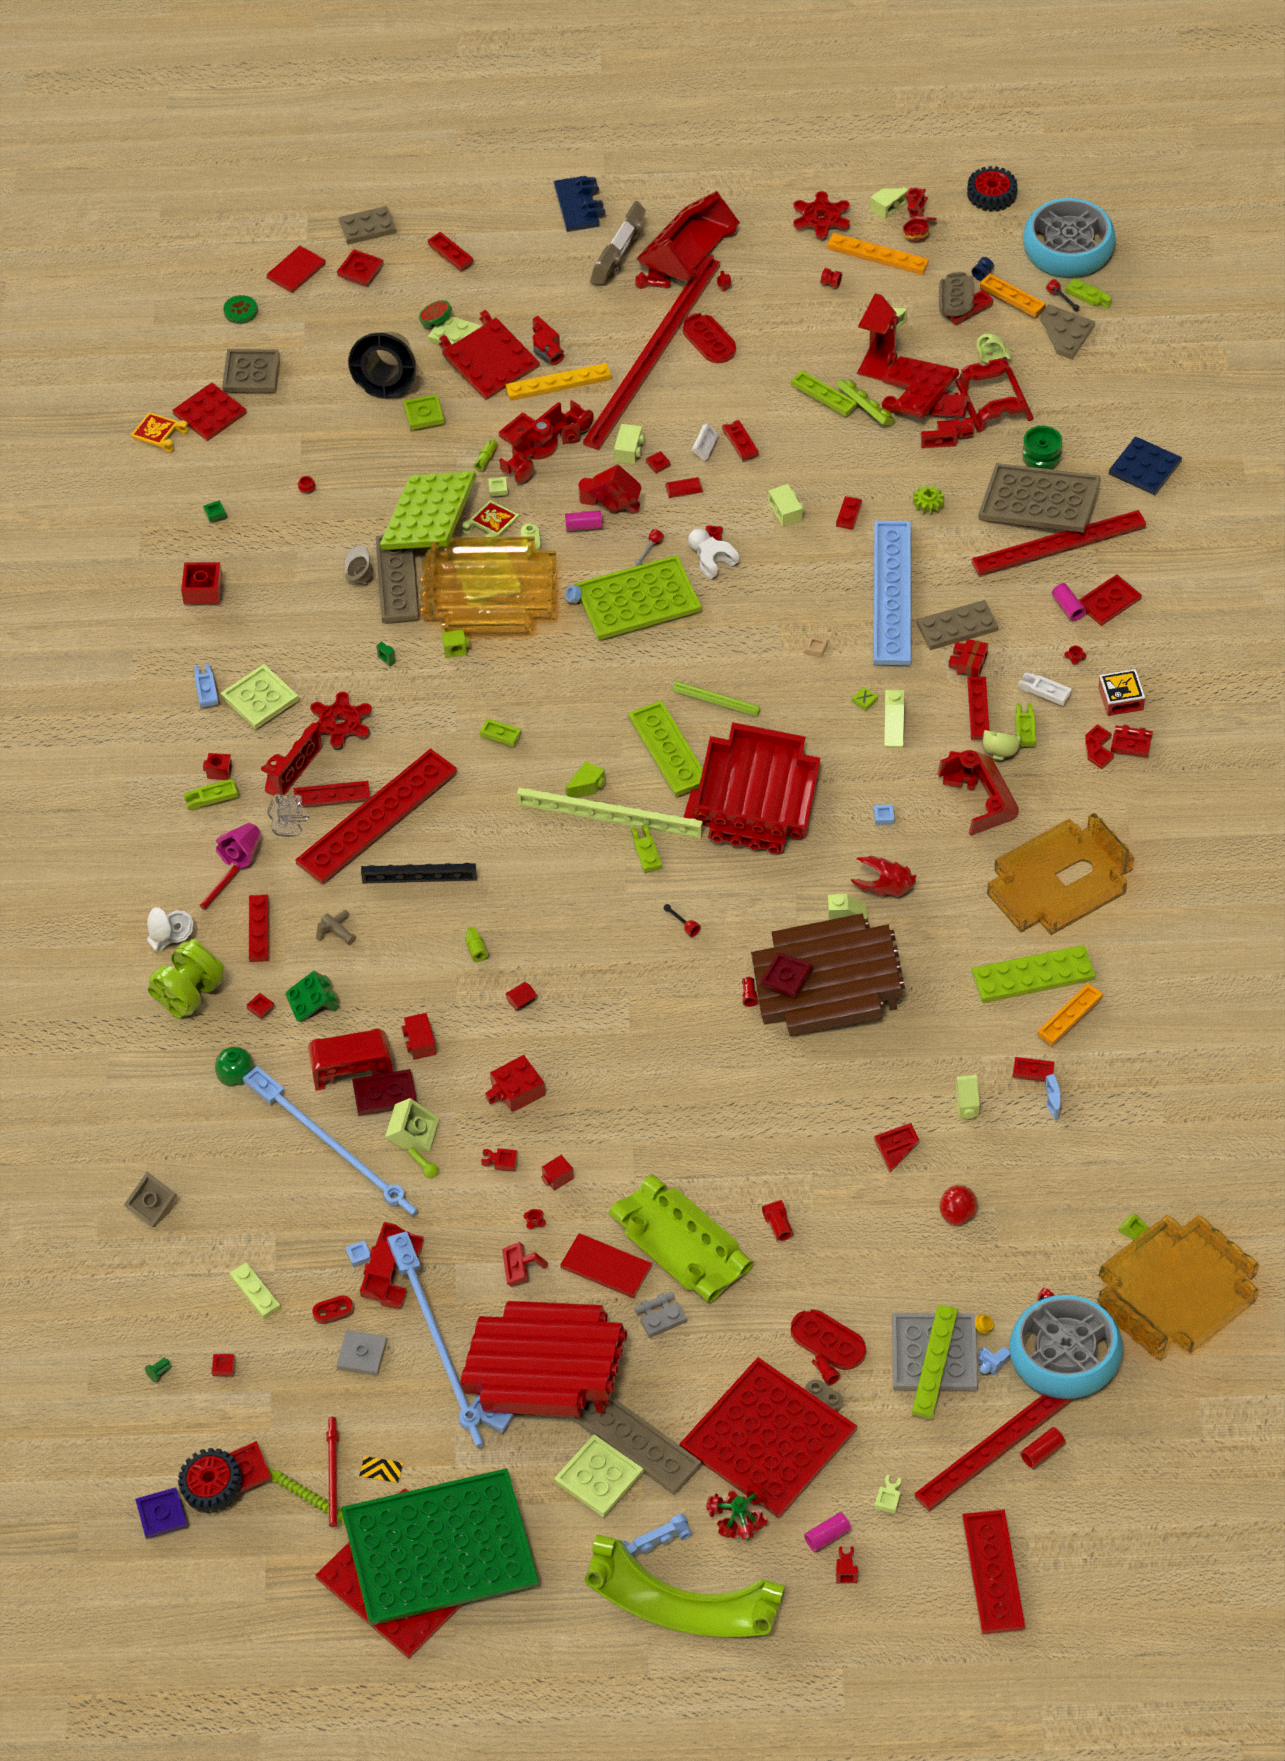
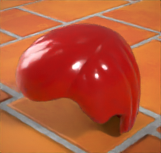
(958, 1204)

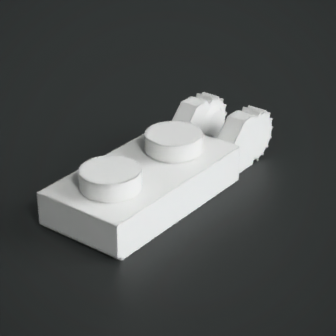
(1045, 688)

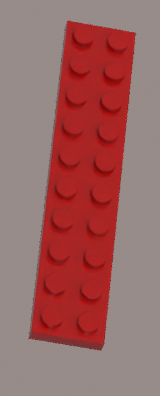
(376, 816)

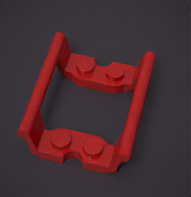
(995, 407)

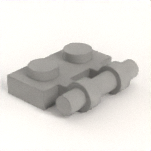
(663, 1319)

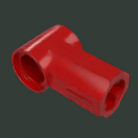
(776, 1216)

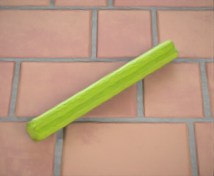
(716, 698)

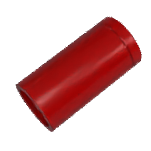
(1042, 1447)

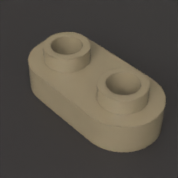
(825, 1393)

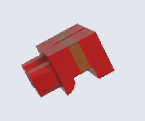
(971, 659)

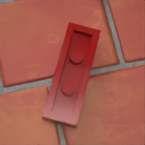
(450, 251)

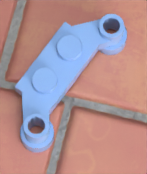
(675, 1528)

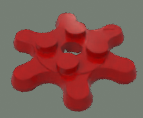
(820, 207)
(341, 710)

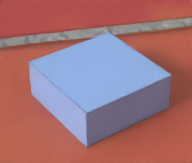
(883, 814)
(358, 1253)

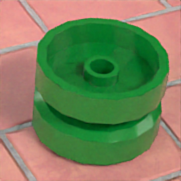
(1042, 447)

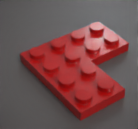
(923, 381)

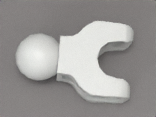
(711, 551)

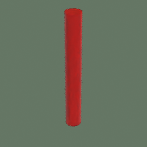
(219, 887)

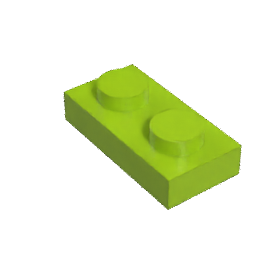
(500, 732)

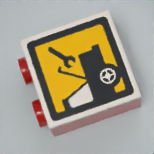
(1121, 692)

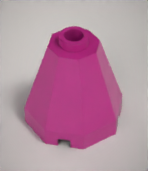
(239, 845)

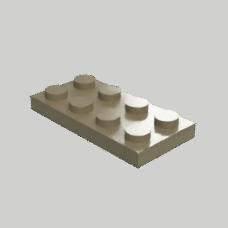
(957, 625)

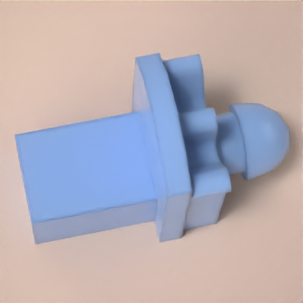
(991, 1362)

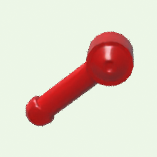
(642, 282)

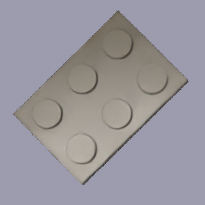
(367, 225)

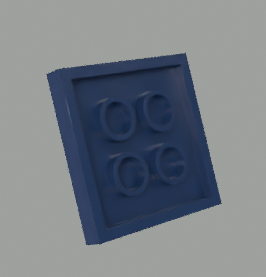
(1145, 465)

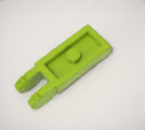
(1025, 726)
(211, 794)
(646, 850)

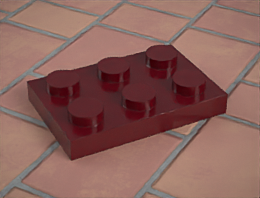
(382, 1091)

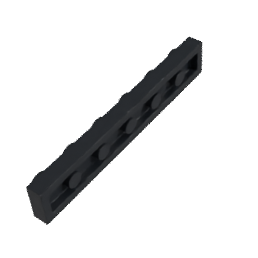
(419, 873)

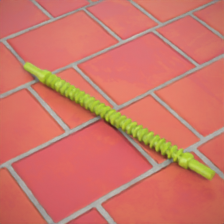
(279, 1477)

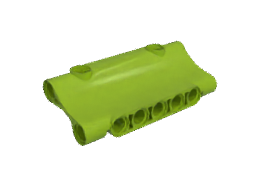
(681, 1238)

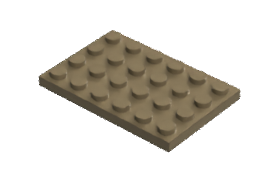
(1039, 497)

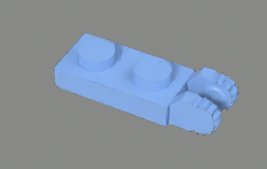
(206, 687)

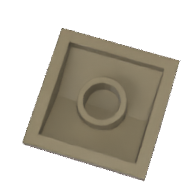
(151, 1200)

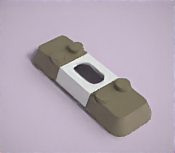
(612, 254)

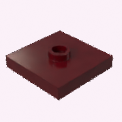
(786, 975)

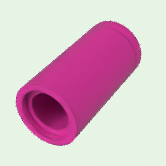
(583, 520)
(1068, 602)
(827, 1532)

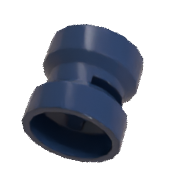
(983, 268)

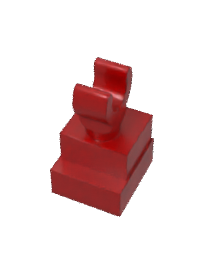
(845, 1570)

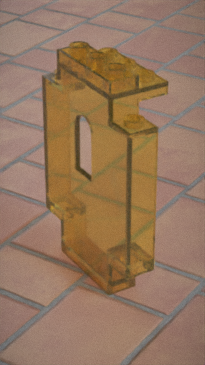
(1034, 894)

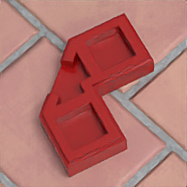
(1095, 752)

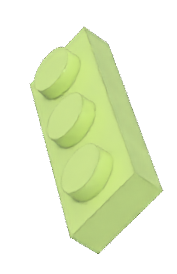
(255, 1291)

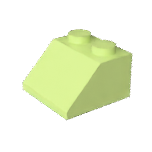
(412, 1126)

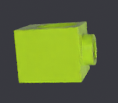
(455, 643)

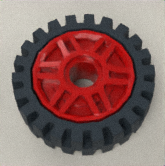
(992, 188)
(220, 1490)

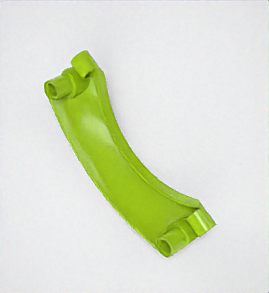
(644, 1595)

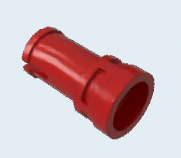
(749, 994)
(828, 1373)

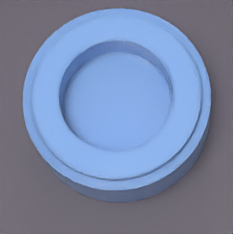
(573, 594)

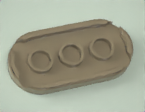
(956, 294)

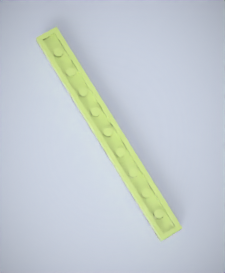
(610, 813)

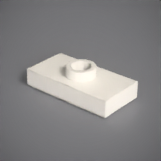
(705, 442)

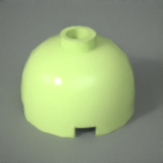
(1000, 744)

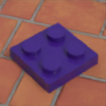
(161, 1513)

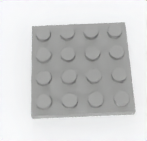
(910, 1344)

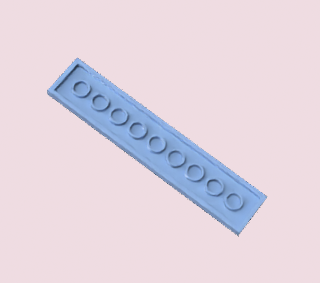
(892, 592)

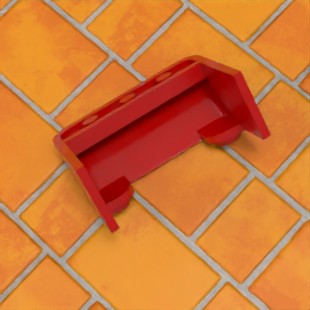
(882, 323)
(1000, 804)

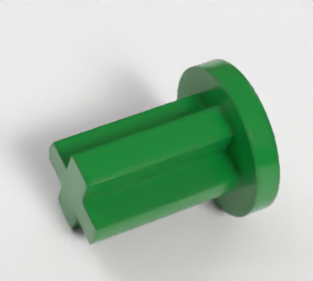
(157, 1369)

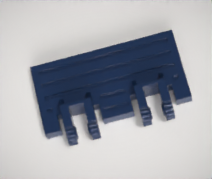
(577, 203)

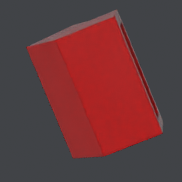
(520, 995)

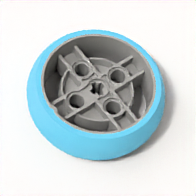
(1069, 237)
(1077, 1329)

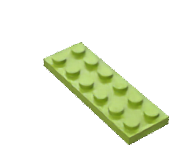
(667, 747)
(1033, 974)

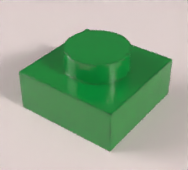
(214, 511)
(386, 653)

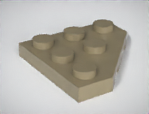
(1066, 330)

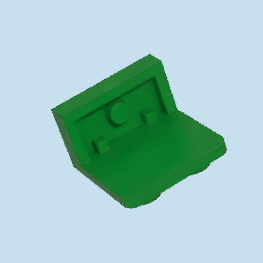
(310, 995)

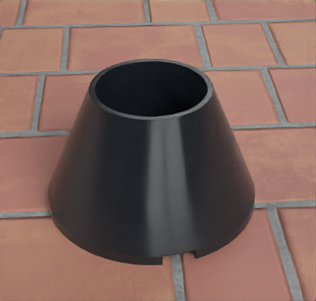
(373, 373)

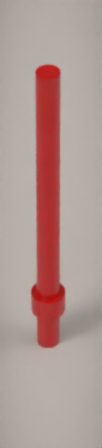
(332, 1438)

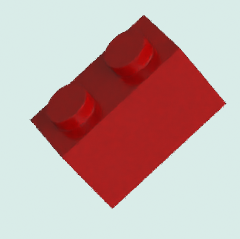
(419, 1036)

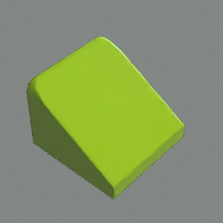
(1132, 1227)

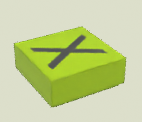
(864, 698)

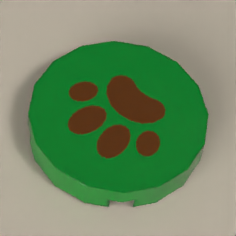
(240, 309)

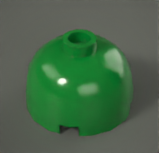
(233, 1065)

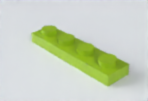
(824, 393)
(868, 404)

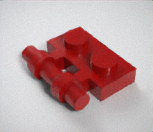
(1135, 745)
(957, 777)

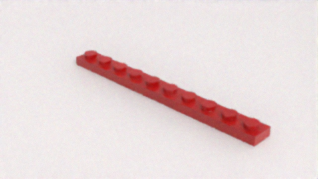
(1058, 542)
(989, 1450)

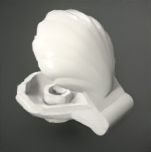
(163, 928)

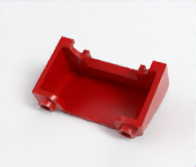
(349, 1055)

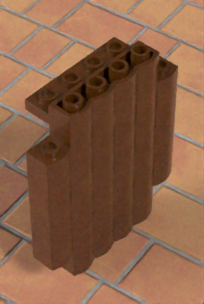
(848, 979)

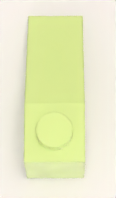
(894, 718)

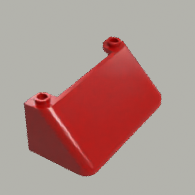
(690, 237)

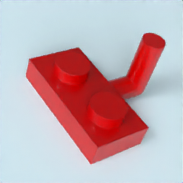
(516, 1261)

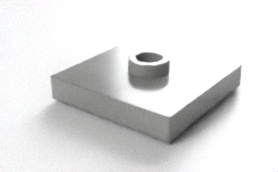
(361, 1352)

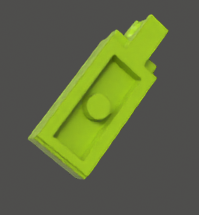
(1088, 293)

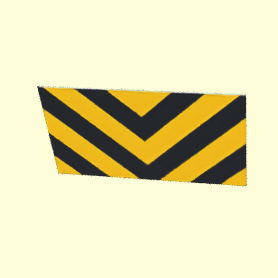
(381, 1469)

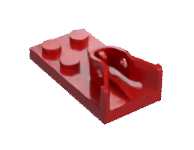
(290, 768)

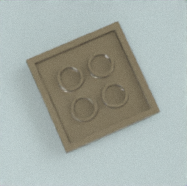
(250, 370)

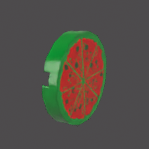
(435, 313)

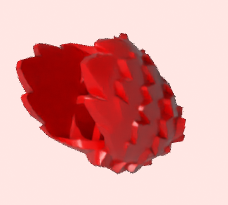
(893, 877)

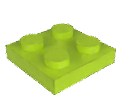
(423, 412)

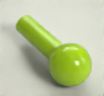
(430, 1170)

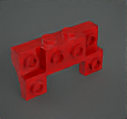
(382, 1269)

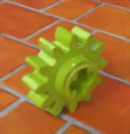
(928, 499)

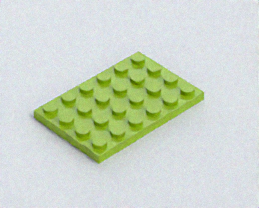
(428, 510)
(638, 597)

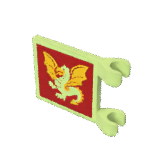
(492, 519)

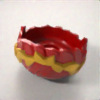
(915, 229)

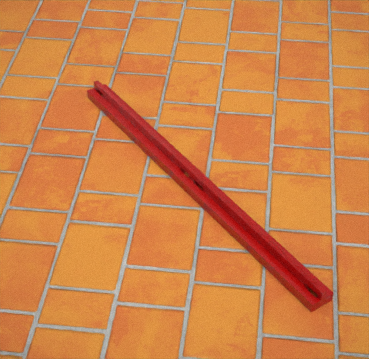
(643, 366)

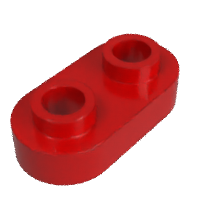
(332, 1309)

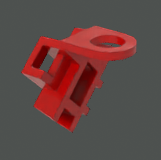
(916, 201)

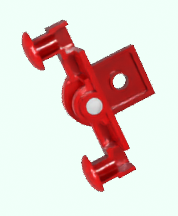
(538, 437)

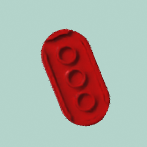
(709, 338)
(828, 1337)

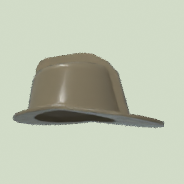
(358, 565)

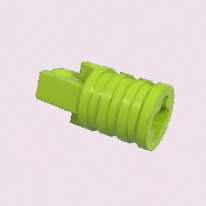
(475, 945)

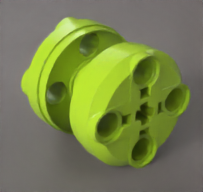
(193, 969)

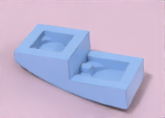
(1053, 1097)

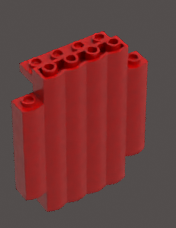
(756, 788)
(544, 1359)

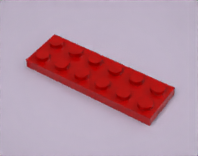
(993, 1571)

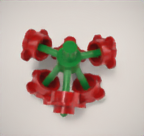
(738, 1507)

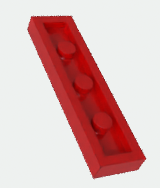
(977, 707)
(333, 793)
(258, 928)

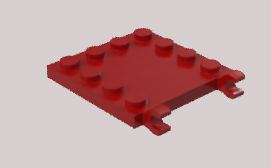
(489, 357)

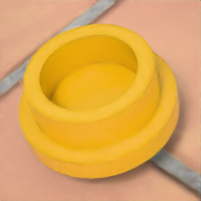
(984, 1324)

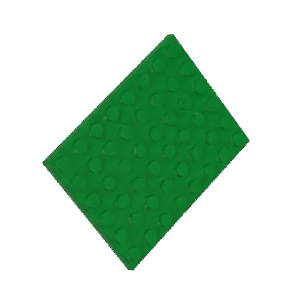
(439, 1546)

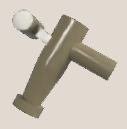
(329, 923)

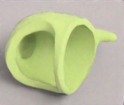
(992, 343)

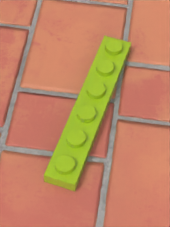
(935, 1361)

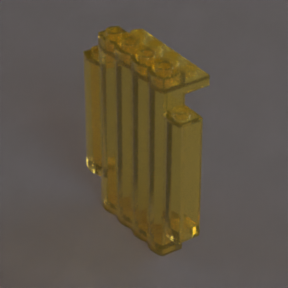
(489, 585)
(1177, 1285)

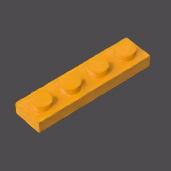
(1012, 295)
(1070, 1014)

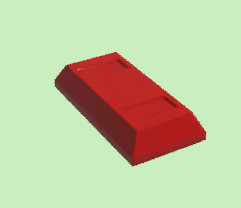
(683, 487)

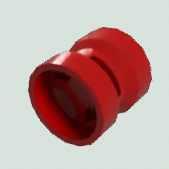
(831, 278)

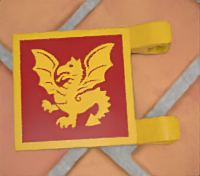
(156, 429)

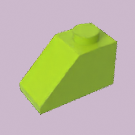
(586, 781)

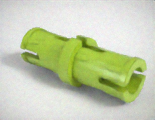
(485, 455)

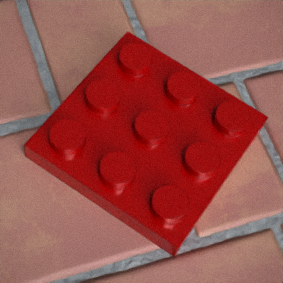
(209, 411)

